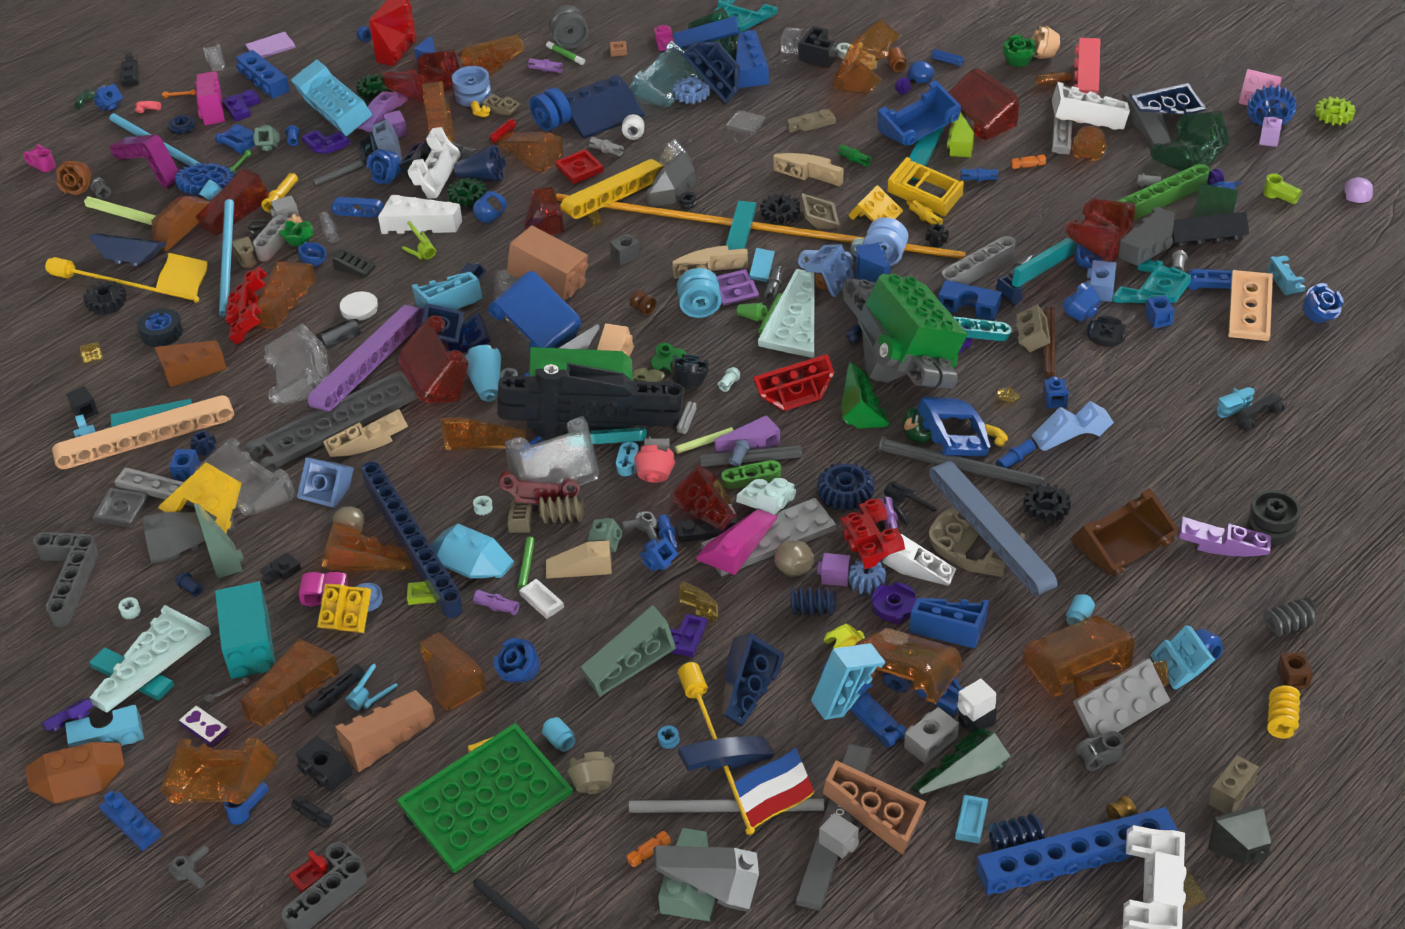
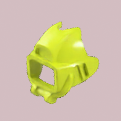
(845, 636)

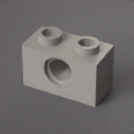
(931, 735)

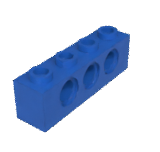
(262, 74)

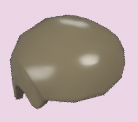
(349, 516)

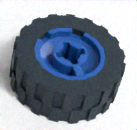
(160, 327)

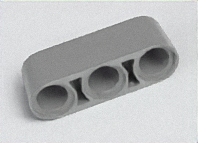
(269, 239)

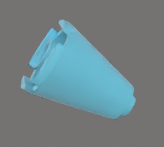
(484, 371)

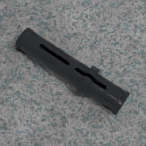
(327, 695)

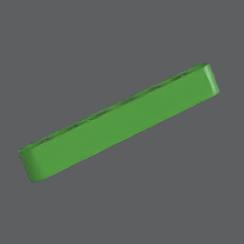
(1168, 190)

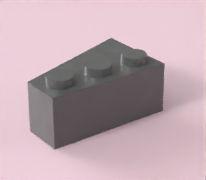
(1149, 238)

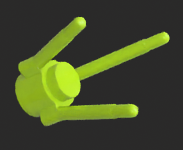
(425, 248)

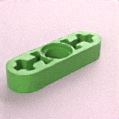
(735, 473)

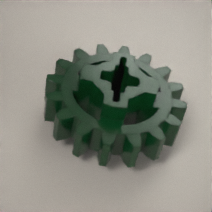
(371, 86)
(466, 191)

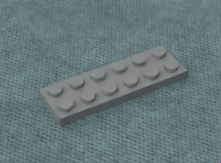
(795, 523)

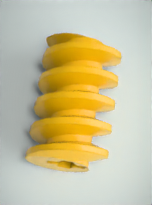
(1283, 711)

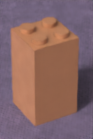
(550, 258)

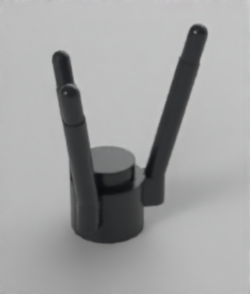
(898, 494)

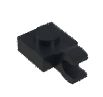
(281, 567)

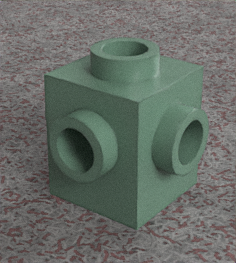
(262, 133)
(605, 530)

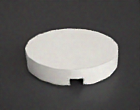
(359, 306)

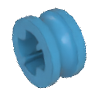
(668, 730)

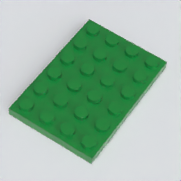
(484, 797)

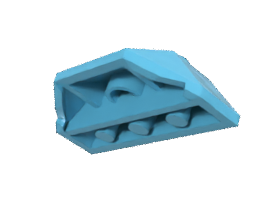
(471, 553)

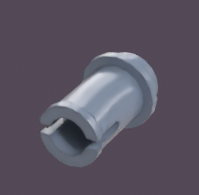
(738, 453)

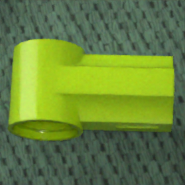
(1275, 187)

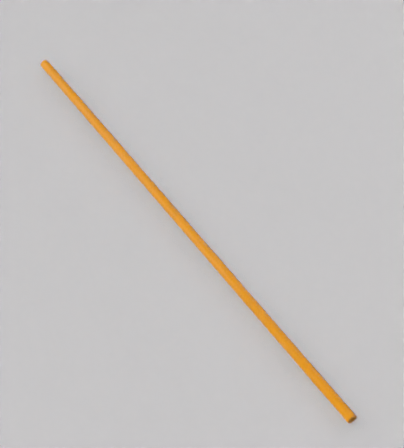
(769, 227)

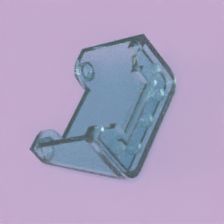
(657, 82)

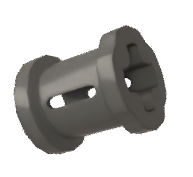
(103, 188)

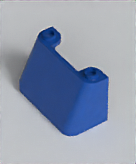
(921, 118)
(537, 312)

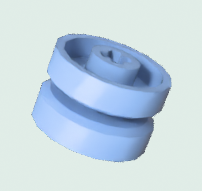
(891, 237)

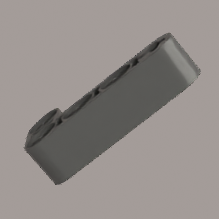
(342, 864)

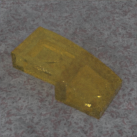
(704, 603)

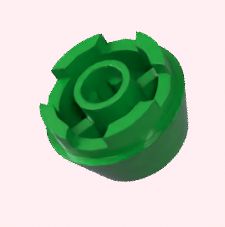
(1018, 50)

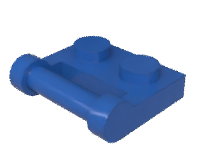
(237, 138)

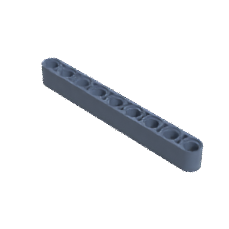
(993, 528)

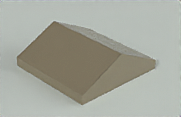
(819, 212)

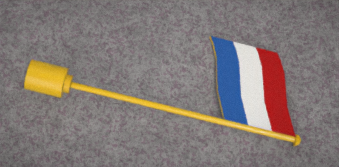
(765, 789)

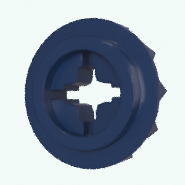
(176, 127)

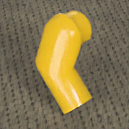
(481, 112)
(997, 433)

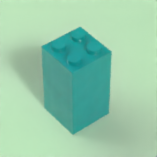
(245, 630)

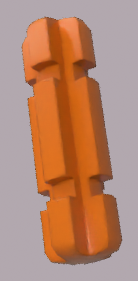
(1030, 161)
(646, 850)

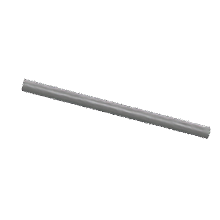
(670, 806)

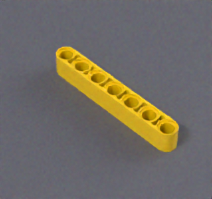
(611, 189)

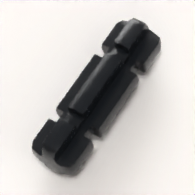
(312, 812)

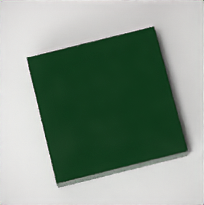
(1215, 201)

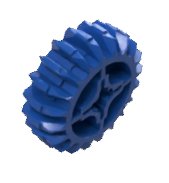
(1269, 101)

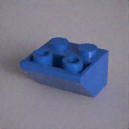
(871, 262)

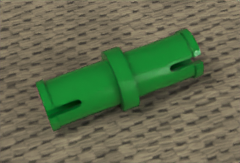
(854, 155)

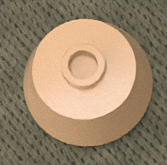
(1046, 42)

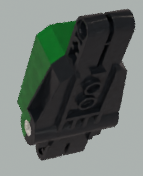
(586, 384)

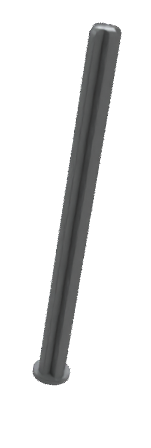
(961, 463)

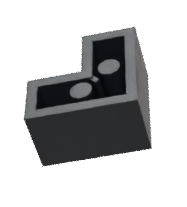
(816, 48)

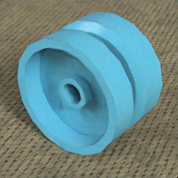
(699, 293)

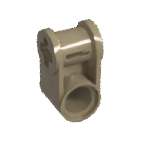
(243, 252)

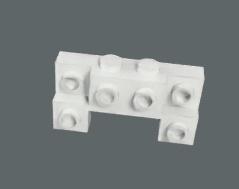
(437, 167)
(1162, 879)

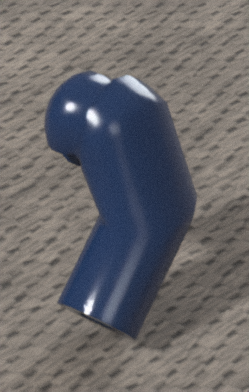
(853, 332)

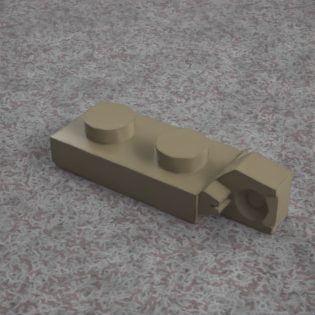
(811, 121)

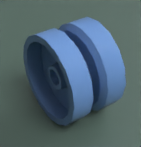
(471, 85)

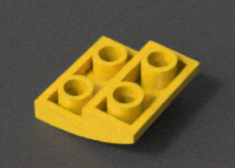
(344, 608)

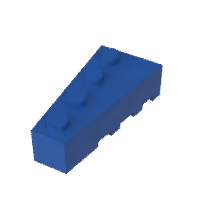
(751, 59)

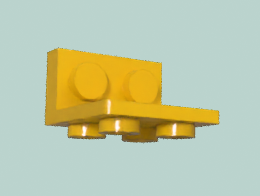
(876, 205)

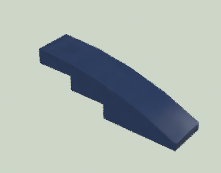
(725, 751)

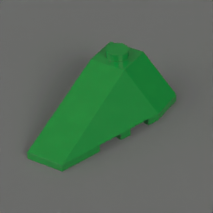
(860, 403)

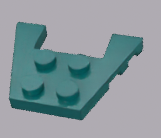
(745, 17)
(1161, 282)

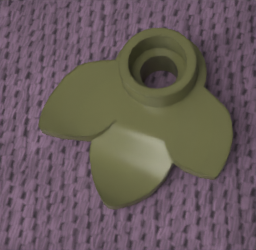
(643, 374)

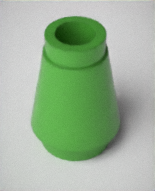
(753, 311)

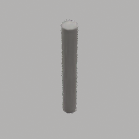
(337, 173)

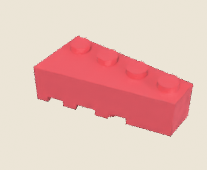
(1087, 65)

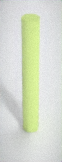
(701, 441)

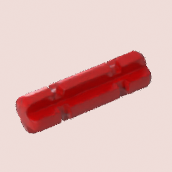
(502, 130)

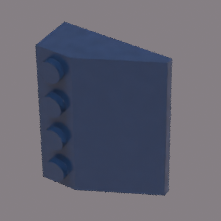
(601, 106)

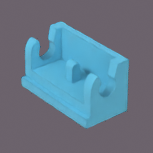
(1284, 276)

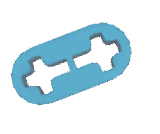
(624, 458)

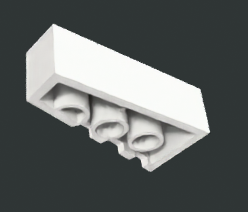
(1089, 108)
(422, 213)

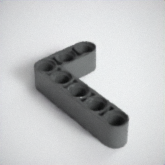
(80, 556)

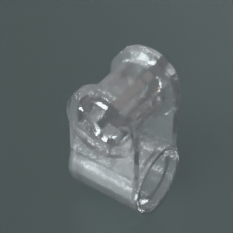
(214, 57)
(671, 150)

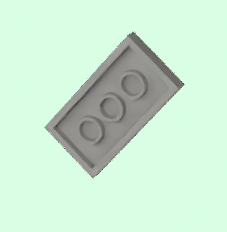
(1122, 699)

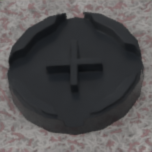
(1107, 331)

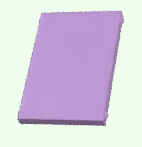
(271, 45)

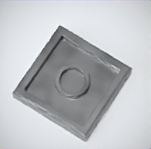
(121, 507)

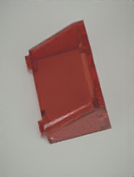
(432, 68)
(986, 103)
(1103, 227)
(431, 369)

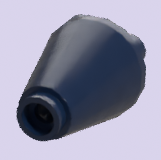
(482, 165)

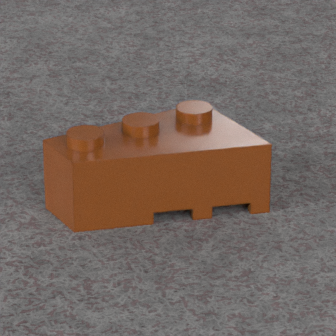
(190, 361)

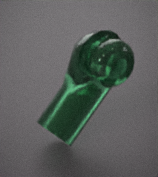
(82, 97)

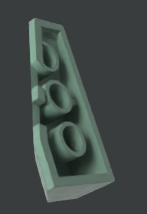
(220, 547)
(682, 898)

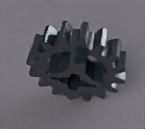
(780, 208)
(1047, 503)

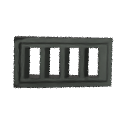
(346, 261)

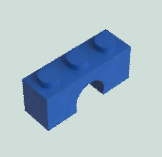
(955, 295)

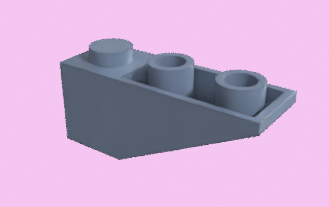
(386, 137)

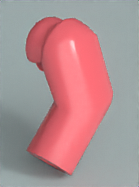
(152, 105)

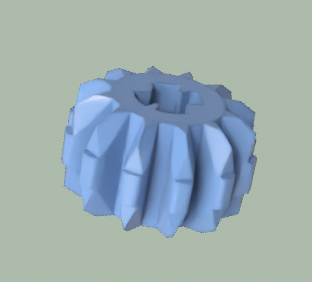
(866, 579)

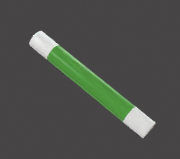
(564, 52)

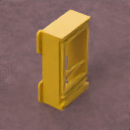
(907, 169)

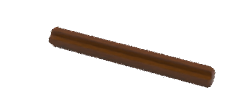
(1049, 349)

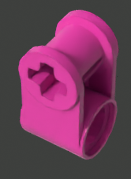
(40, 158)

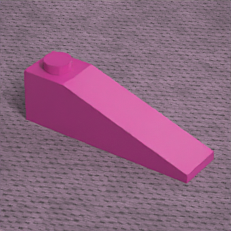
(737, 543)

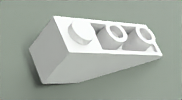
(920, 564)

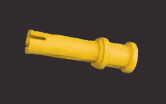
(280, 192)

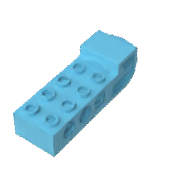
(331, 98)

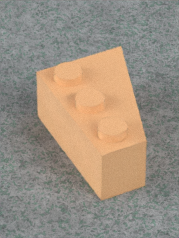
(616, 339)

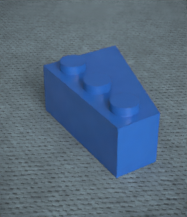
(948, 621)

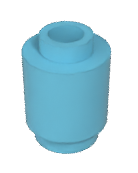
(1080, 609)
(558, 734)

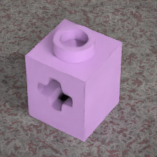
(1270, 131)

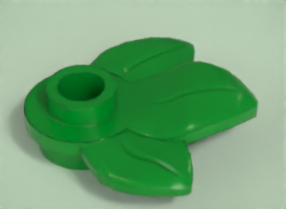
(663, 359)

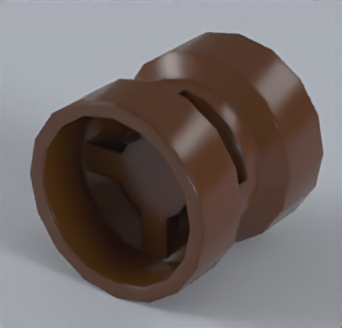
(644, 303)

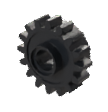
(105, 298)

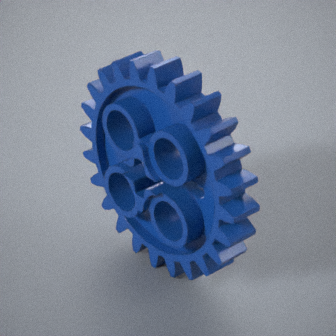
(195, 177)

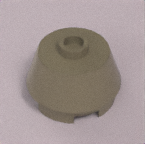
(591, 773)

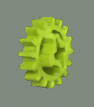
(1335, 110)

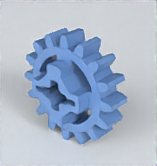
(691, 90)

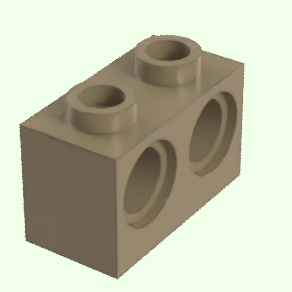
(1033, 328)
(1233, 785)

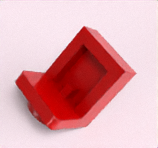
(309, 872)

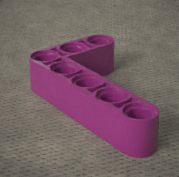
(155, 152)

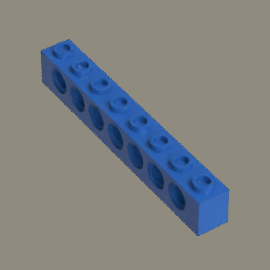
(1064, 848)

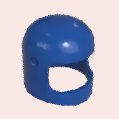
(483, 210)

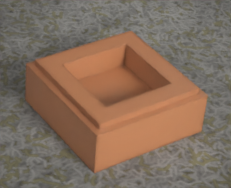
(618, 48)

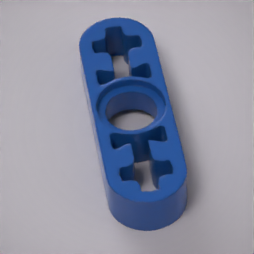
(348, 210)

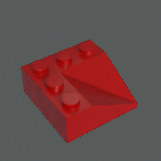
(392, 31)

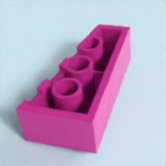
(209, 98)

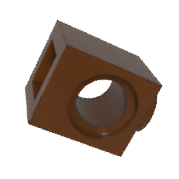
(1295, 670)

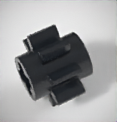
(937, 235)

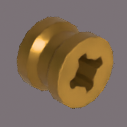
(1122, 808)

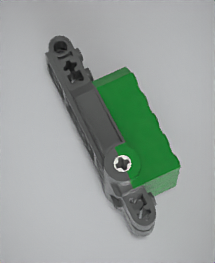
(907, 328)

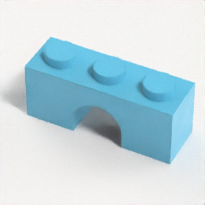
(123, 729)

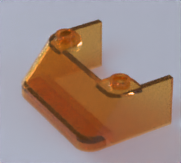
(861, 58)

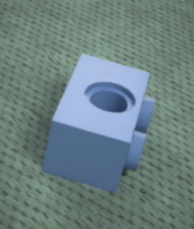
(1102, 278)

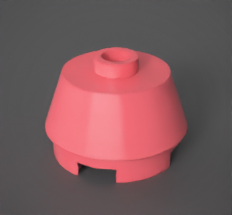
(654, 464)

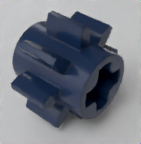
(203, 443)

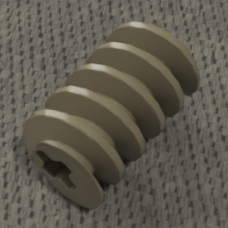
(561, 510)

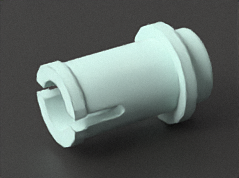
(731, 375)

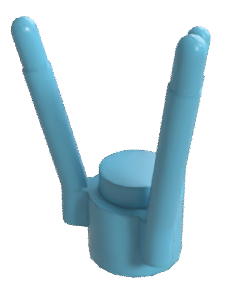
(359, 696)

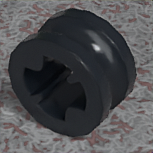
(688, 200)

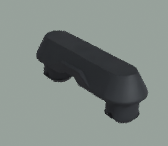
(1271, 401)

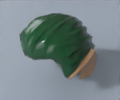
(914, 428)

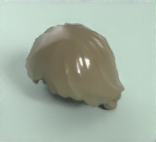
(794, 558)

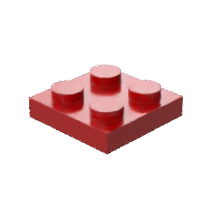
(579, 166)

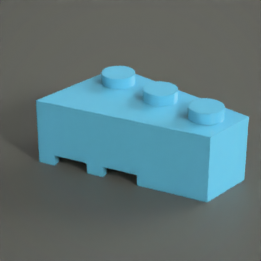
(452, 294)
(843, 678)

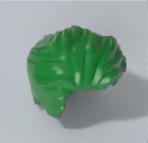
(297, 234)

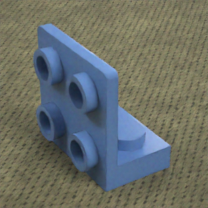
(833, 265)

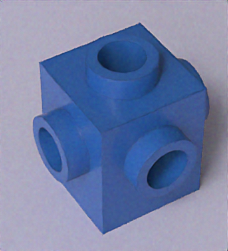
(107, 97)
(658, 554)

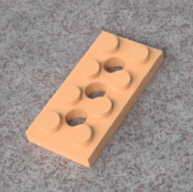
(1240, 311)

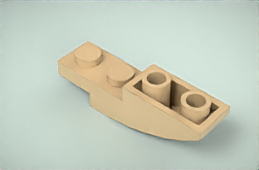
(807, 166)
(712, 259)
(362, 439)

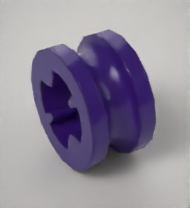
(1215, 176)

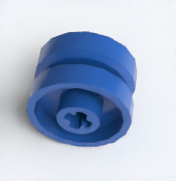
(550, 109)

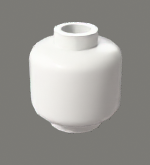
(633, 127)

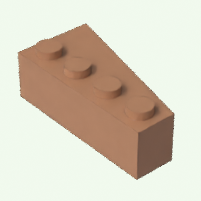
(384, 729)

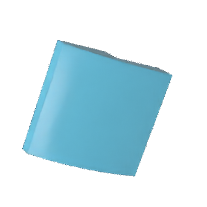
(1184, 656)

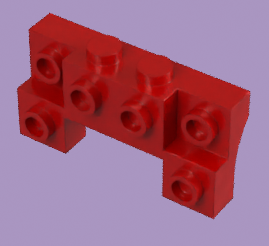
(242, 307)
(864, 536)

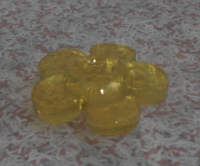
(1008, 394)

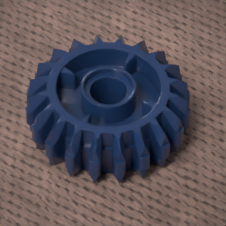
(845, 486)

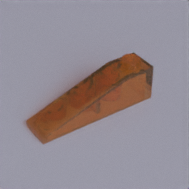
(470, 434)
(356, 552)

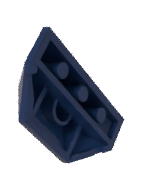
(715, 67)
(126, 248)

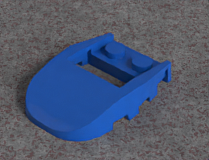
(943, 407)

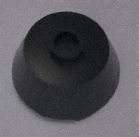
(688, 370)

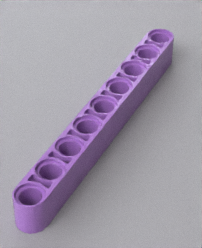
(365, 358)

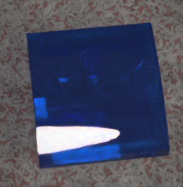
(472, 334)

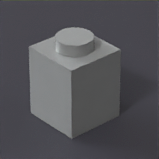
(284, 206)
(839, 835)

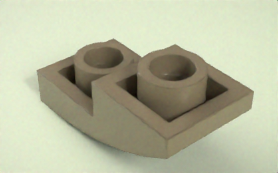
(501, 106)

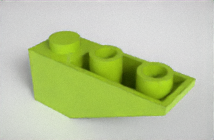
(960, 138)

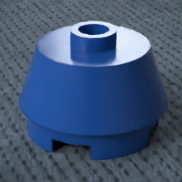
(384, 166)
(1082, 303)
(1322, 303)
(517, 661)

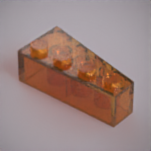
(282, 291)
(287, 681)

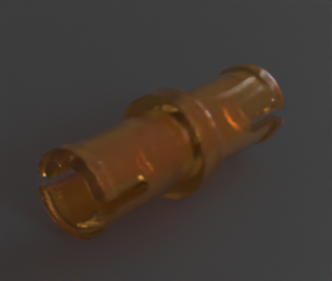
(1053, 78)

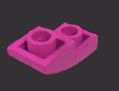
(663, 36)

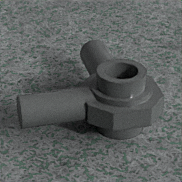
(644, 522)
(184, 867)

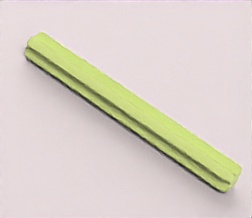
(119, 210)

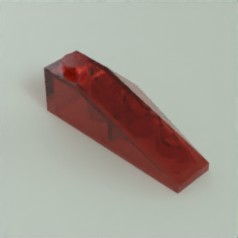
(545, 212)
(704, 498)

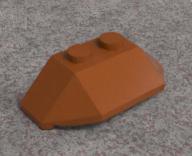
(177, 220)
(75, 771)

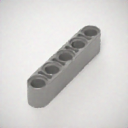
(981, 262)

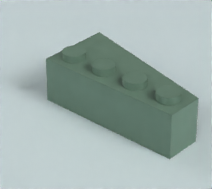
(629, 652)

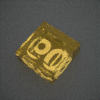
(91, 352)

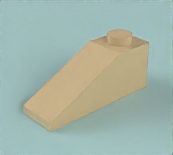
(583, 560)

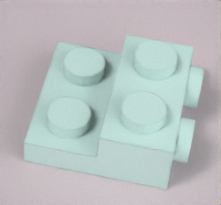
(767, 496)

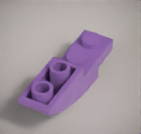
(382, 104)
(1228, 541)

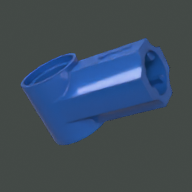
(239, 813)

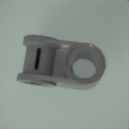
(1101, 750)

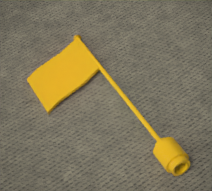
(178, 277)

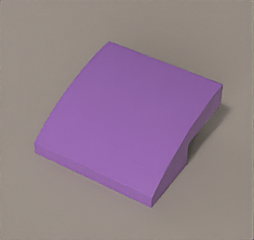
(736, 287)

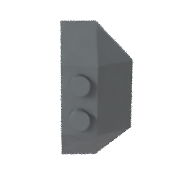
(672, 181)

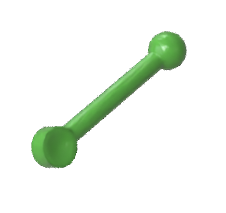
(247, 153)

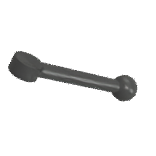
(209, 698)

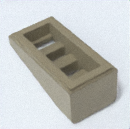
(520, 520)

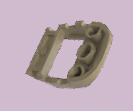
(953, 539)

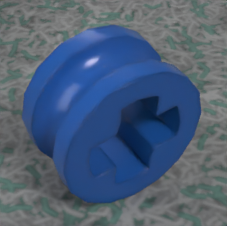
(364, 34)

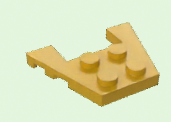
(211, 490)

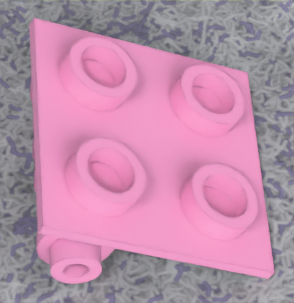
(1255, 80)

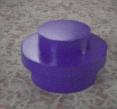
(903, 85)

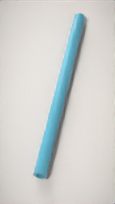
(140, 132)
(226, 256)

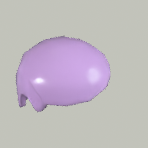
(1358, 190)

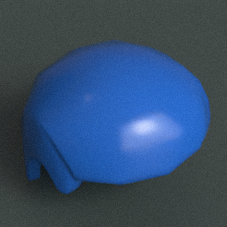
(921, 72)
(312, 253)
(1084, 257)

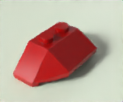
(796, 383)

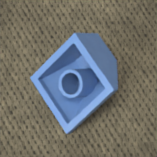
(324, 482)

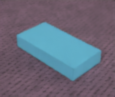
(971, 819)

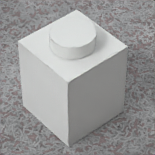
(976, 700)

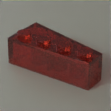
(247, 193)

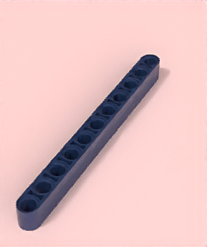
(412, 540)

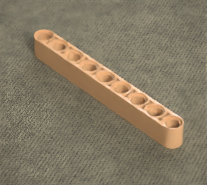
(142, 432)

